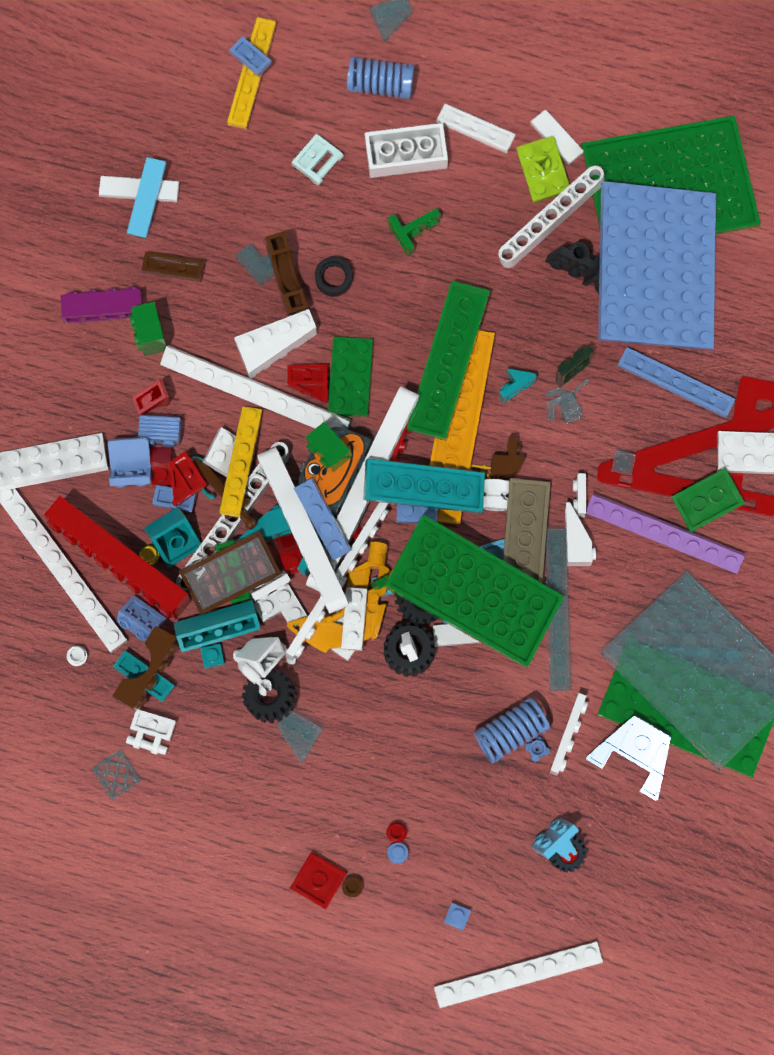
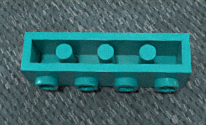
(216, 626)

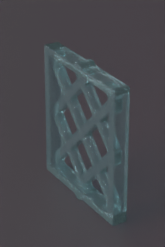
(107, 761)

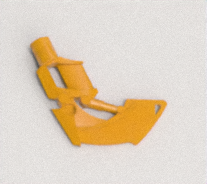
(329, 634)

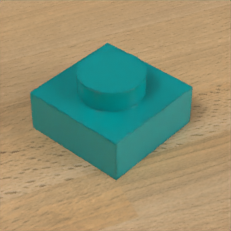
(212, 656)

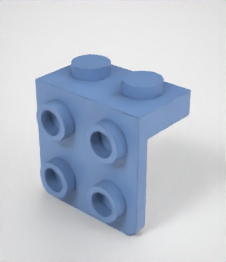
(129, 462)

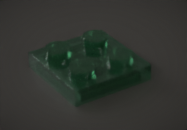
(570, 369)

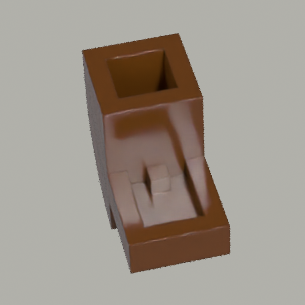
(509, 465)

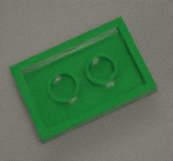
(707, 500)

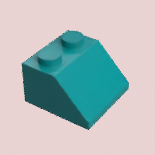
(173, 537)

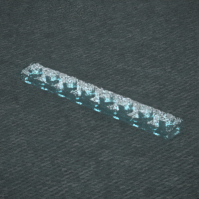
(559, 627)

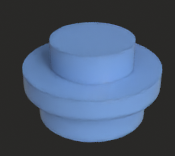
(397, 853)

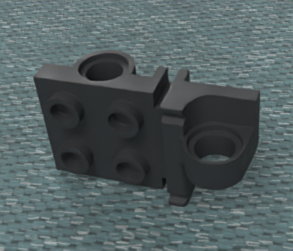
(576, 263)

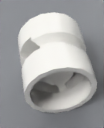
(495, 495)

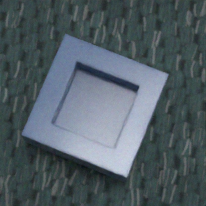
(457, 916)

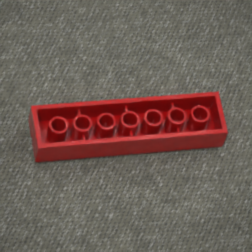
(114, 555)

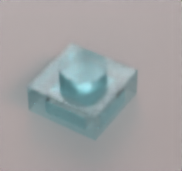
(623, 462)

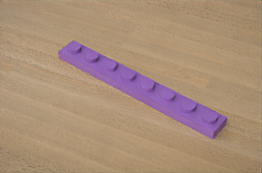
(665, 533)

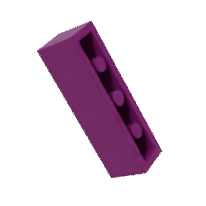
(99, 306)

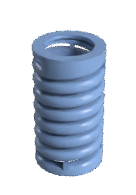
(378, 81)
(501, 726)

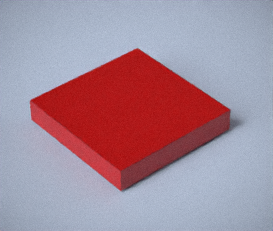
(318, 880)

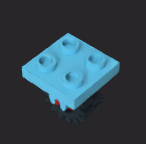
(561, 846)

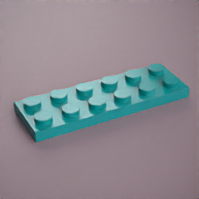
(423, 486)

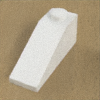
(577, 540)

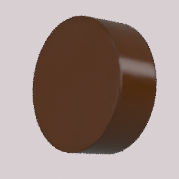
(352, 886)

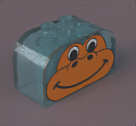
(337, 484)

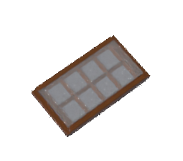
(229, 572)

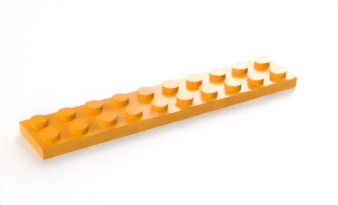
(460, 441)

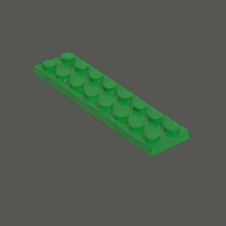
(448, 360)

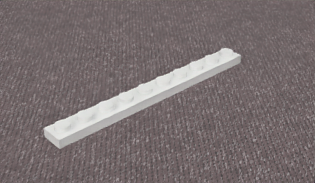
(250, 389)
(348, 564)
(62, 569)

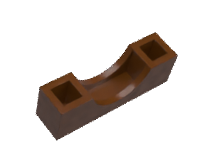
(284, 273)
(133, 691)

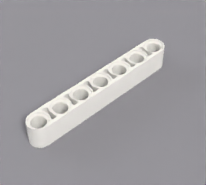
(555, 207)

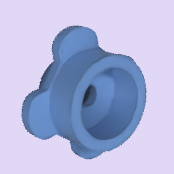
(536, 755)

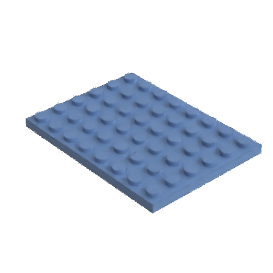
(657, 266)

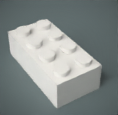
(406, 150)

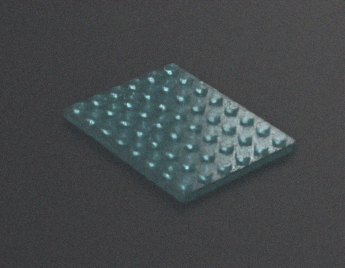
(698, 669)

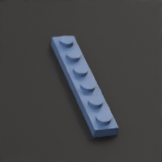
(676, 382)

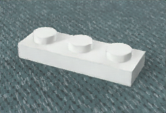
(354, 619)

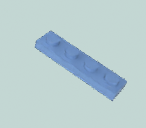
(322, 519)

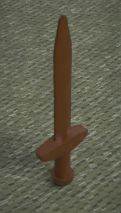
(219, 488)

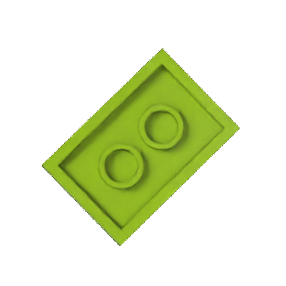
(543, 169)

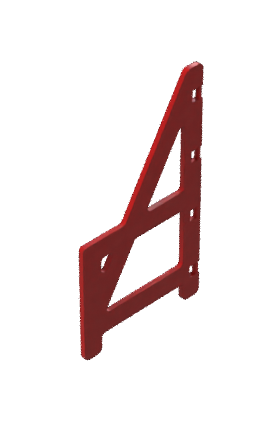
(745, 419)

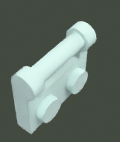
(312, 155)

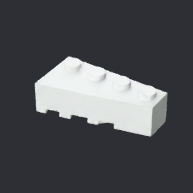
(273, 342)

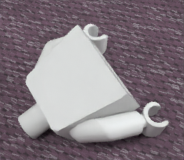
(259, 658)

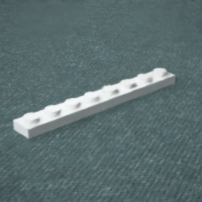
(518, 974)

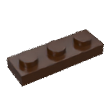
(172, 266)

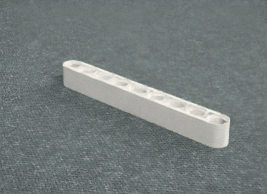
(232, 527)
(302, 530)

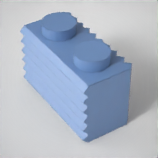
(160, 430)

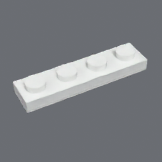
(566, 743)

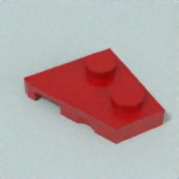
(309, 380)
(185, 478)

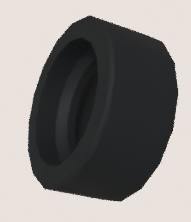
(330, 262)

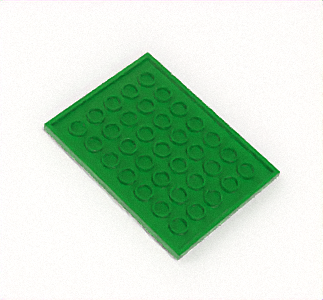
(683, 157)

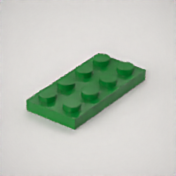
(350, 376)

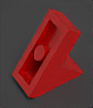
(151, 397)
(160, 461)
(289, 553)

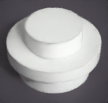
(77, 655)

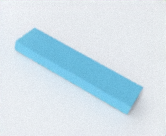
(146, 197)

